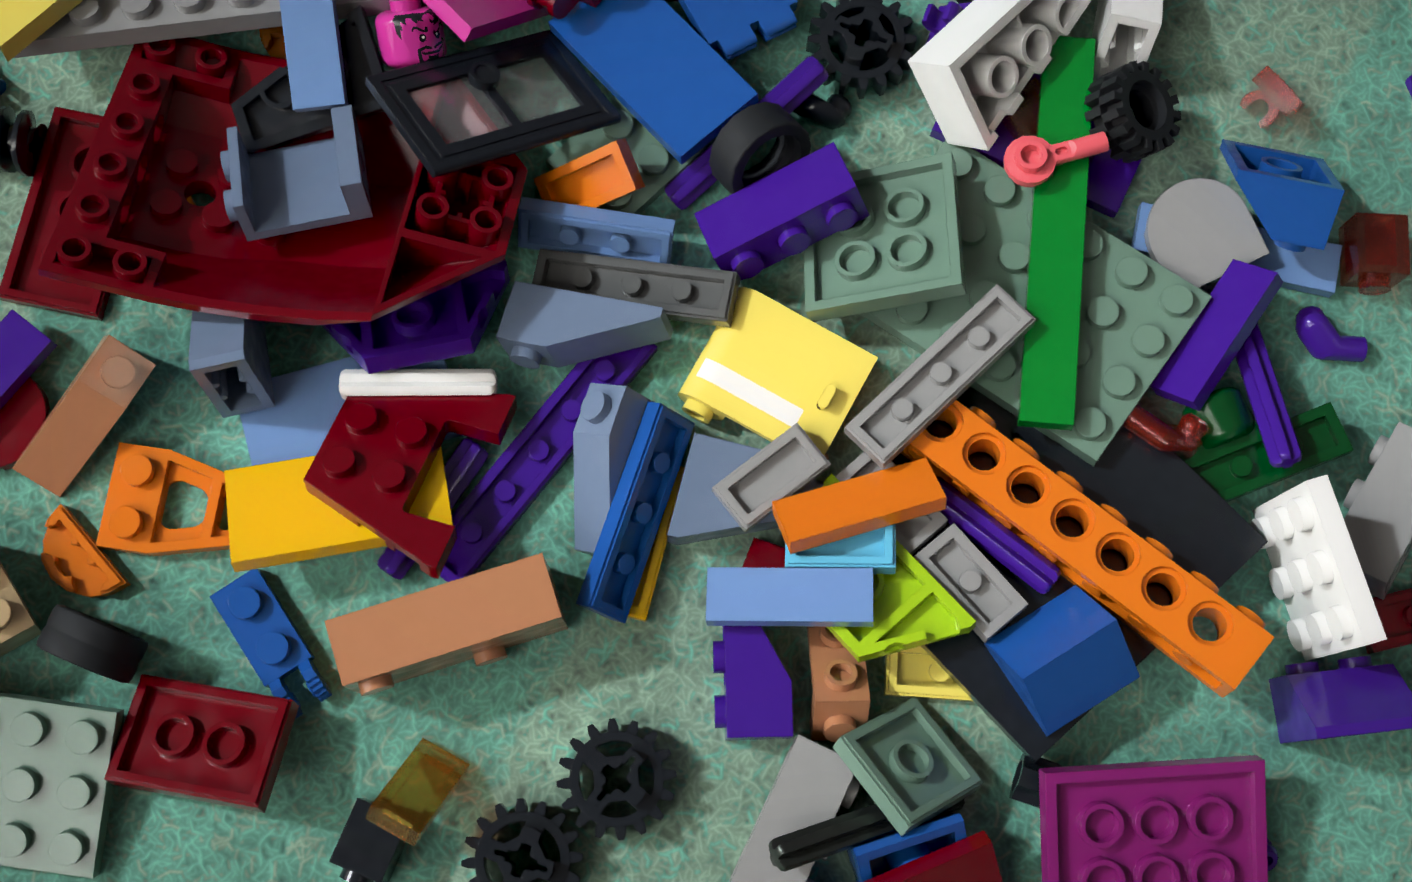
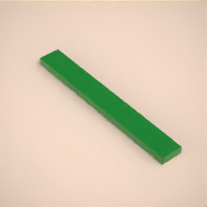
(1057, 245)

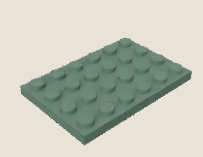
(1128, 314)

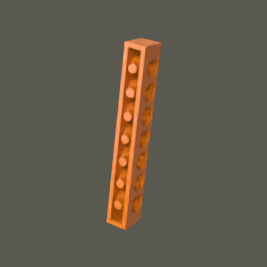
(1123, 593)

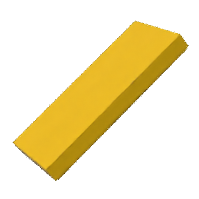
(282, 523)

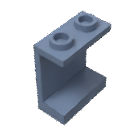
(298, 184)

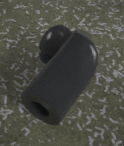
(827, 113)

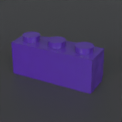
(782, 213)

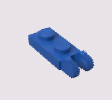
(268, 635)

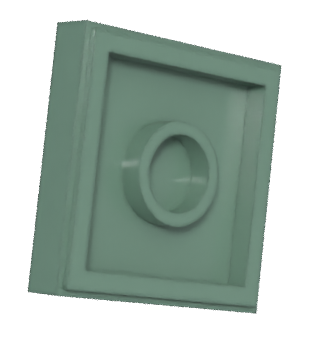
(907, 765)

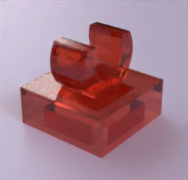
(1275, 94)

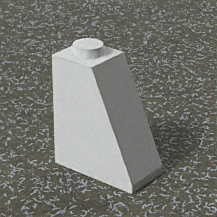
(1124, 32)

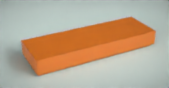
(858, 505)

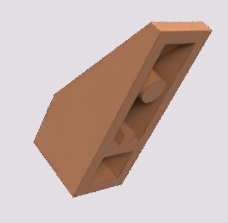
(84, 415)

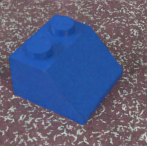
(1288, 191)

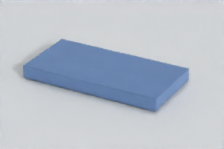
(303, 412)

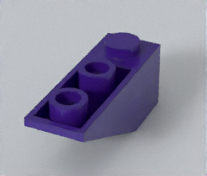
(755, 687)

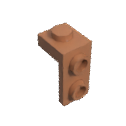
(838, 685)

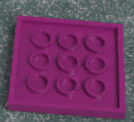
(1155, 821)

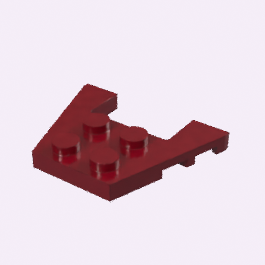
(382, 454)

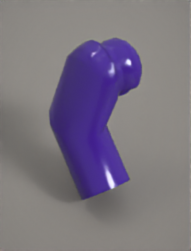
(1324, 341)

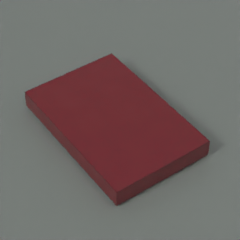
(202, 743)

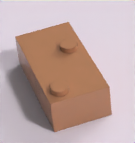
(446, 625)

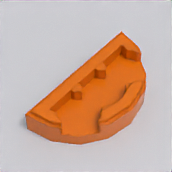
(75, 559)

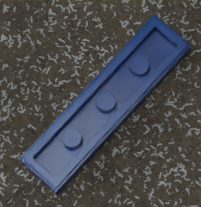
(635, 512)

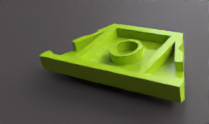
(907, 611)

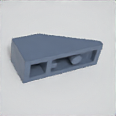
(573, 327)
(600, 451)

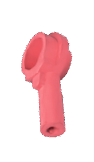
(1033, 160)

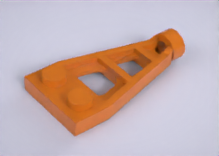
(138, 500)

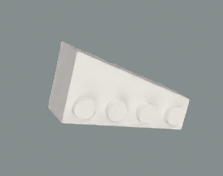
(985, 60)

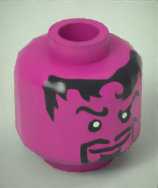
(409, 34)

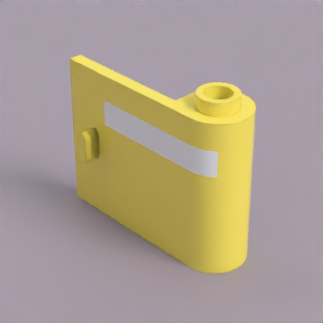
(775, 371)

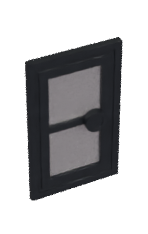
(491, 102)

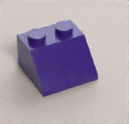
(1340, 701)

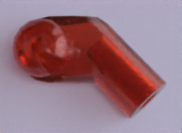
(1165, 436)

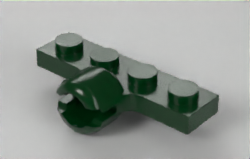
(1233, 452)

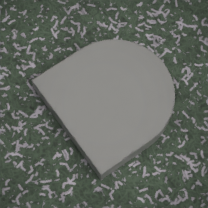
(1200, 230)

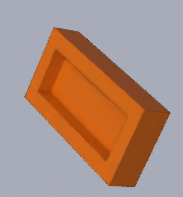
(593, 178)

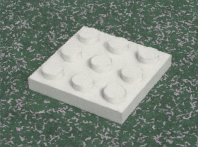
(1317, 571)

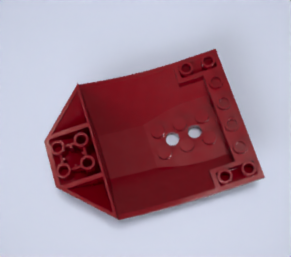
(163, 141)

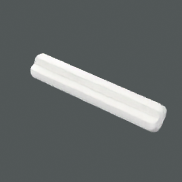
(417, 382)

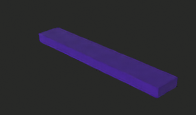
(531, 461)

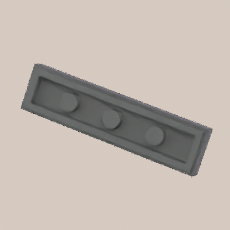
(683, 291)

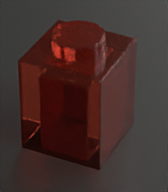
(1374, 252)

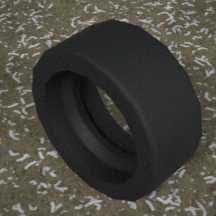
(746, 134)

